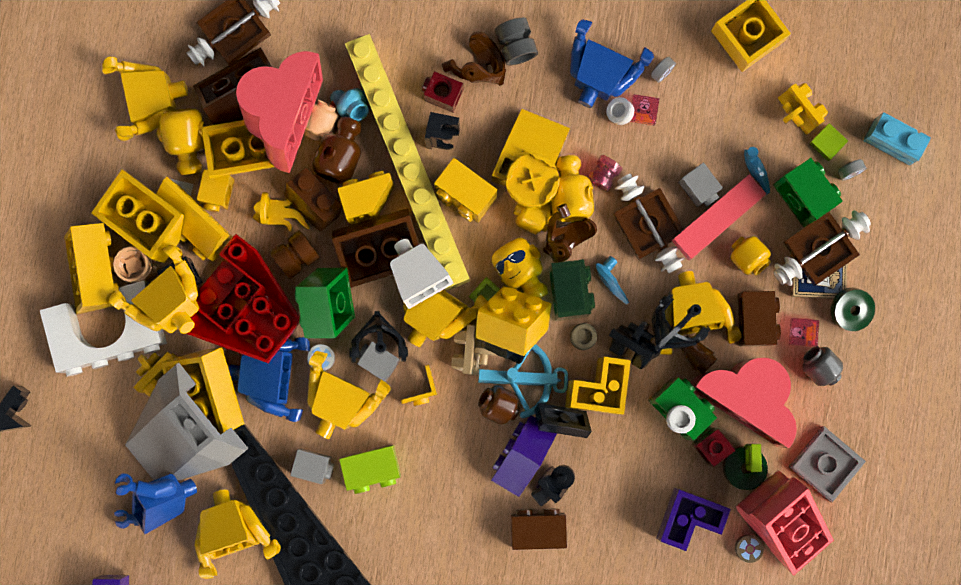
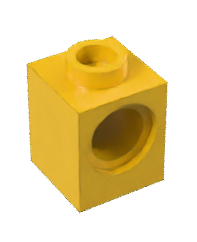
(215, 192)

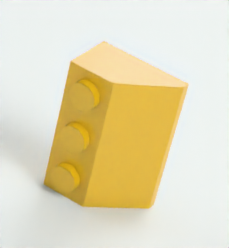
(233, 150)
(140, 216)
(198, 224)
(90, 267)
(213, 387)

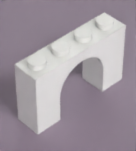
(71, 350)

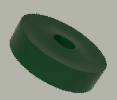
(845, 301)
(738, 479)

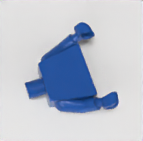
(602, 70)
(268, 383)
(153, 501)

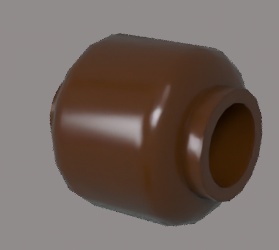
(499, 405)

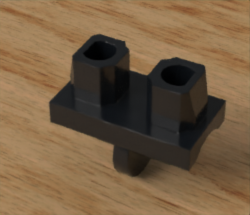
(637, 340)
(553, 484)

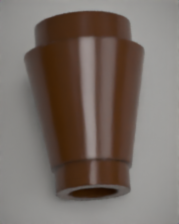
(699, 356)

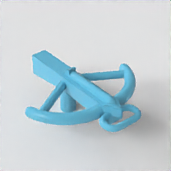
(516, 378)

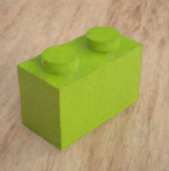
(370, 468)

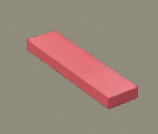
(718, 217)

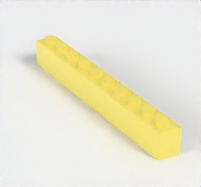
(406, 158)

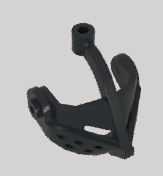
(378, 324)
(669, 338)

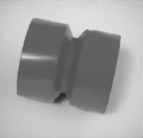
(516, 41)

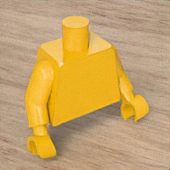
(146, 93)
(167, 300)
(714, 309)
(439, 317)
(338, 400)
(228, 529)

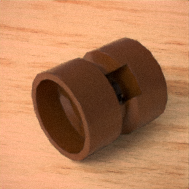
(295, 254)

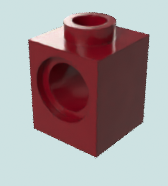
(448, 101)
(713, 447)

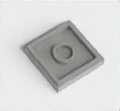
(827, 464)

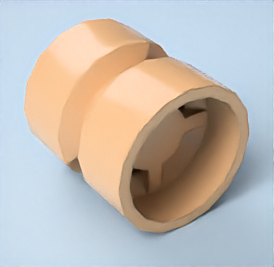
(134, 265)

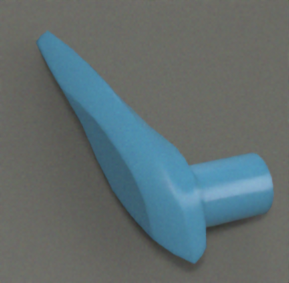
(757, 168)
(609, 280)

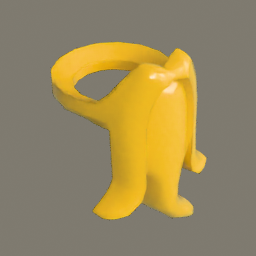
(274, 212)

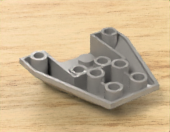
(176, 434)

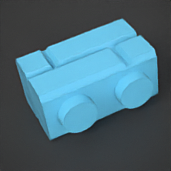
(897, 139)

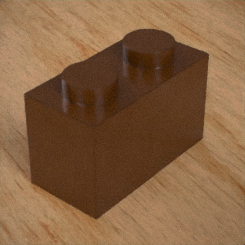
(313, 199)
(758, 318)
(538, 530)

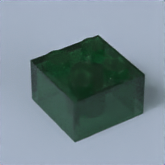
(570, 290)

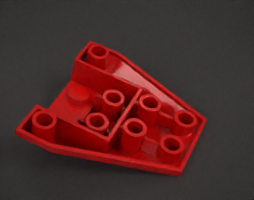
(244, 305)

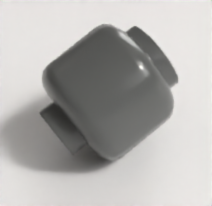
(822, 366)

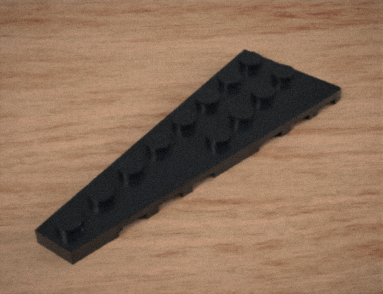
(308, 548)

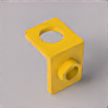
(423, 398)

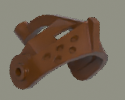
(486, 54)
(573, 233)

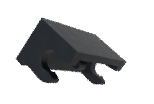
(441, 128)

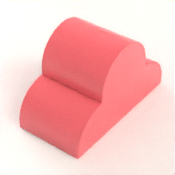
(279, 104)
(753, 396)
(786, 520)

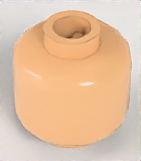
(322, 120)

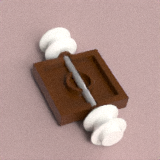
(232, 30)
(648, 223)
(822, 248)

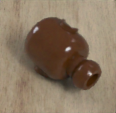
(338, 152)

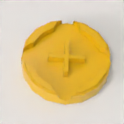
(532, 180)

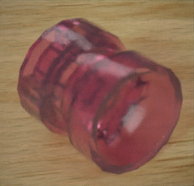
(604, 172)

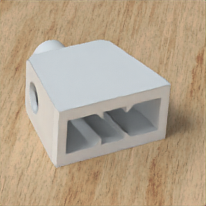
(417, 273)

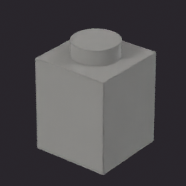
(701, 185)
(378, 364)
(312, 466)

